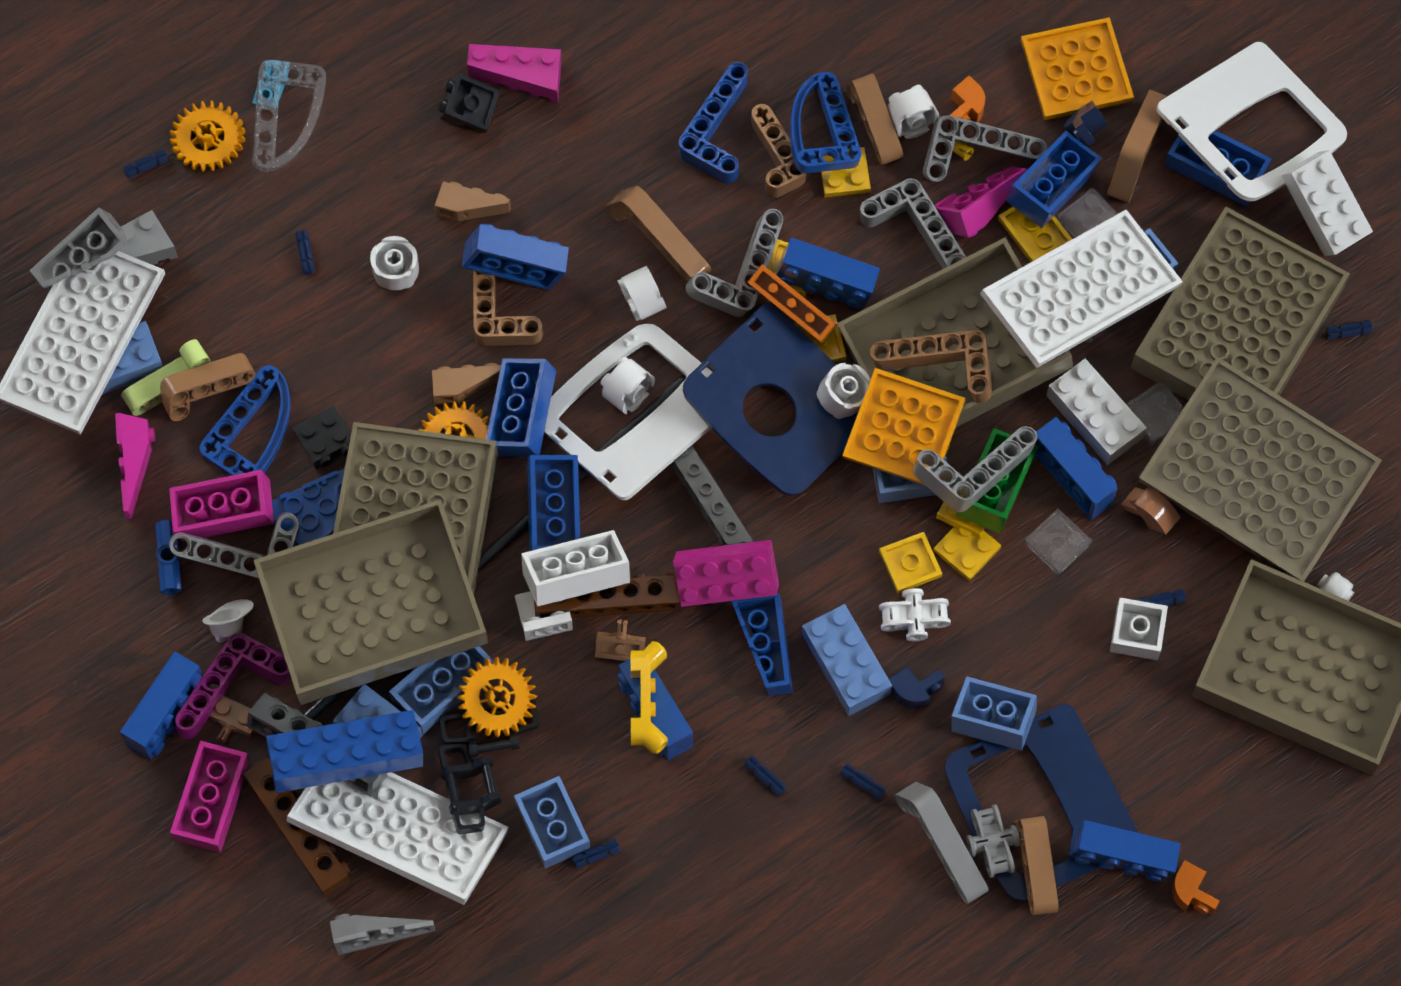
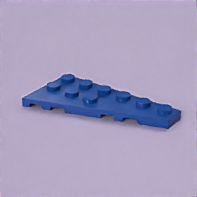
(313, 506)

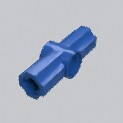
(168, 570)

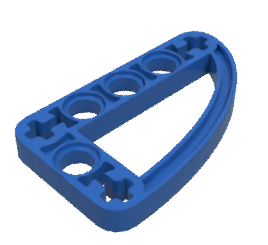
(840, 148)
(237, 424)

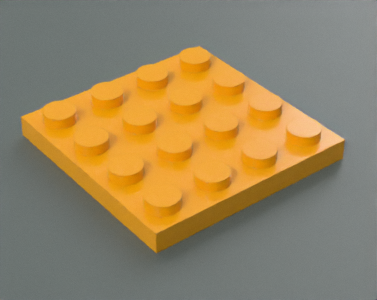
(1077, 67)
(900, 422)

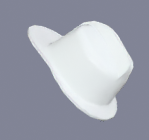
(228, 619)

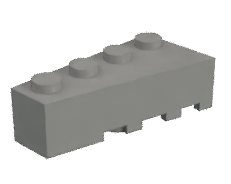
(147, 240)

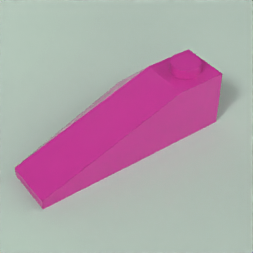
(975, 208)
(135, 444)

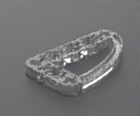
(262, 103)

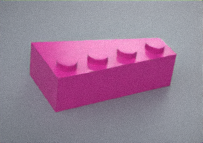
(518, 68)

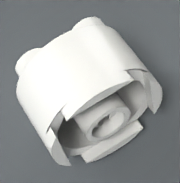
(912, 112)
(391, 275)
(641, 293)
(627, 385)
(843, 390)

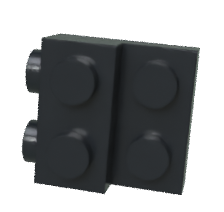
(468, 103)
(324, 437)

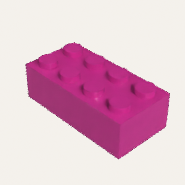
(222, 505)
(726, 573)
(210, 796)

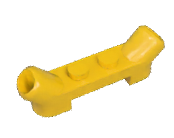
(642, 729)

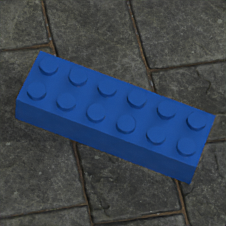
(344, 751)

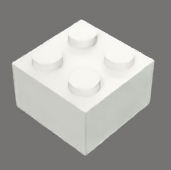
(1138, 629)

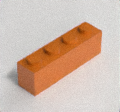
(792, 303)

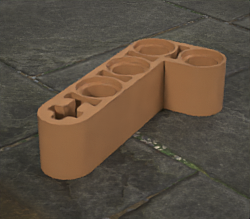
(876, 118)
(774, 147)
(203, 381)
(1037, 865)

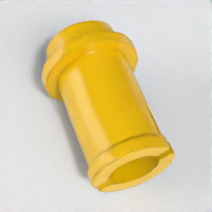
(962, 149)

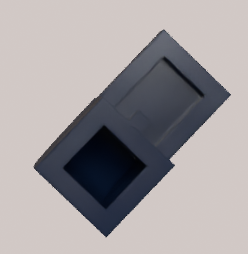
(1086, 123)
(911, 692)

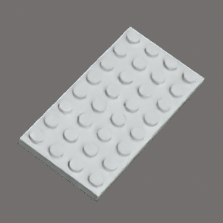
(1081, 288)
(79, 340)
(402, 831)

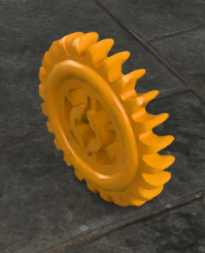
(202, 123)
(452, 418)
(513, 714)

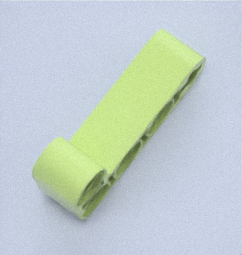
(147, 393)

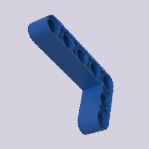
(711, 122)

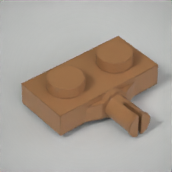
(619, 644)
(231, 717)

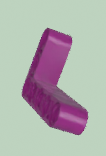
(224, 678)

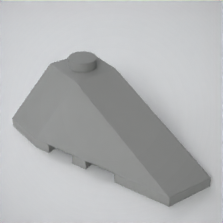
(86, 246)
(363, 932)

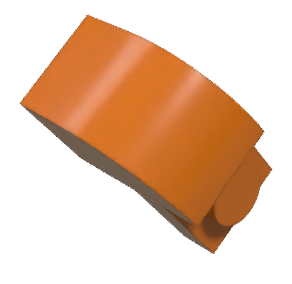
(969, 99)
(1186, 890)

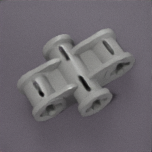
(993, 841)

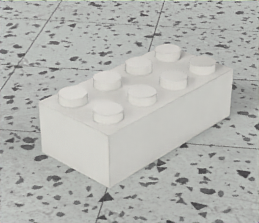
(1326, 203)
(1096, 411)
(575, 568)

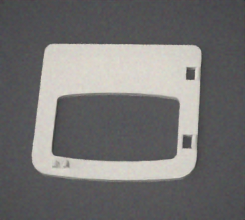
(1228, 91)
(655, 440)

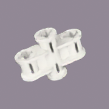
(923, 613)

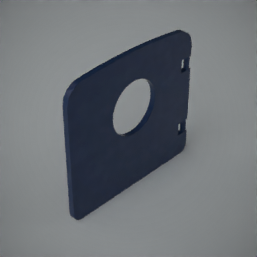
(778, 358)

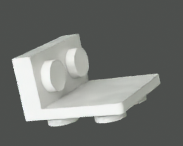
(540, 627)

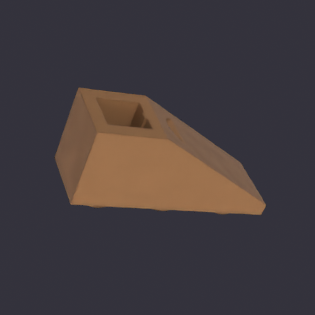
(465, 203)
(462, 382)

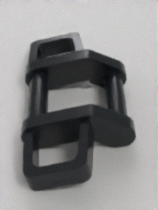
(476, 749)
(470, 769)

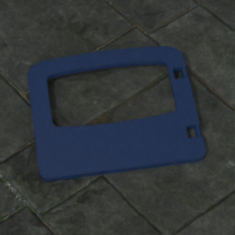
(1074, 775)

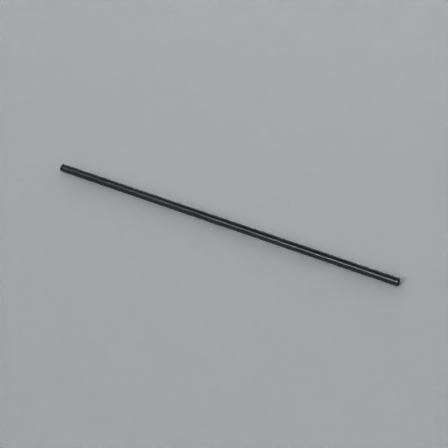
(522, 524)

